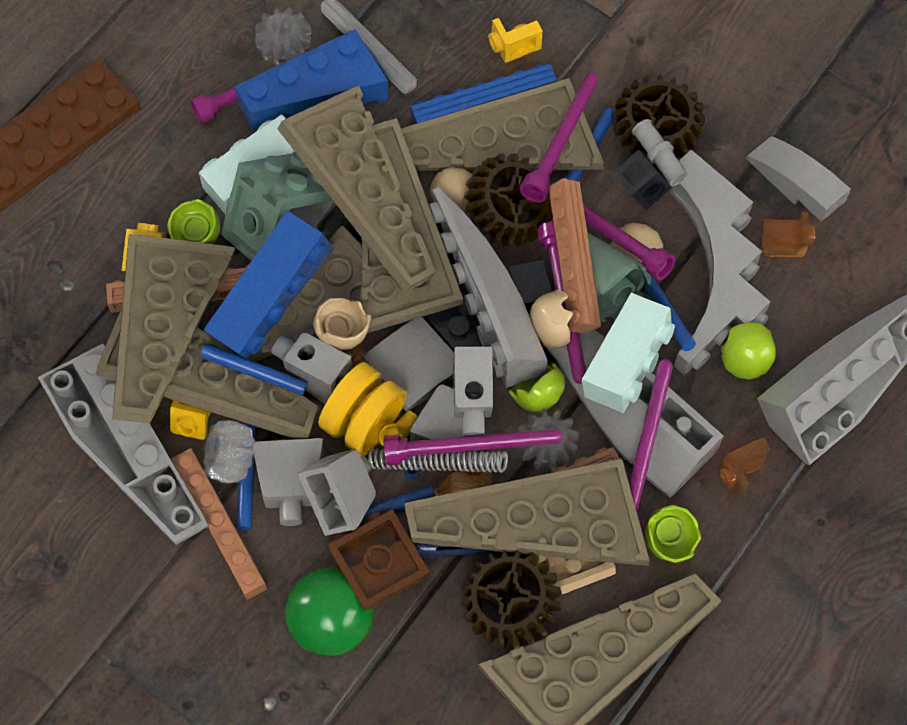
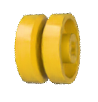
(361, 407)

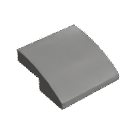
(414, 360)

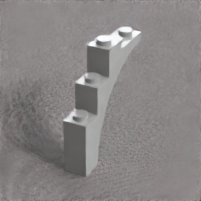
(720, 215)

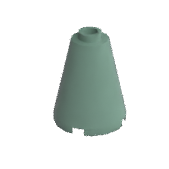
(614, 277)

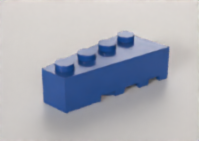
(311, 80)
(269, 285)

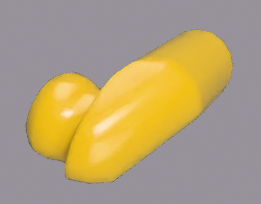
(401, 427)

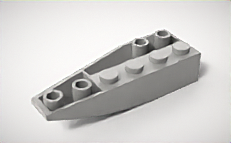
(490, 296)
(838, 383)
(682, 438)
(122, 449)

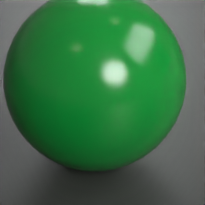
(326, 613)

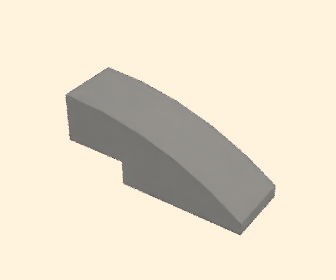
(799, 177)

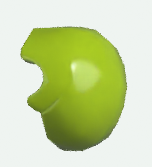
(194, 222)
(748, 351)
(540, 391)
(672, 533)

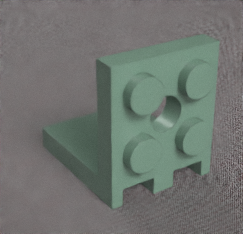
(266, 191)

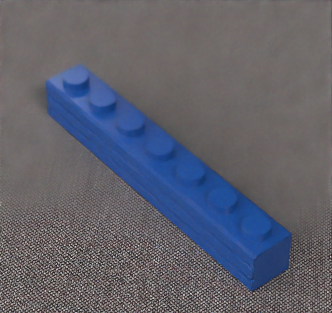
(482, 93)

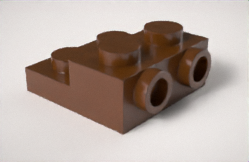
(377, 559)

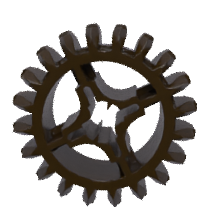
(648, 102)
(499, 208)
(526, 601)

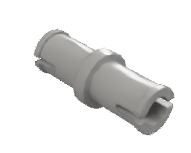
(660, 152)

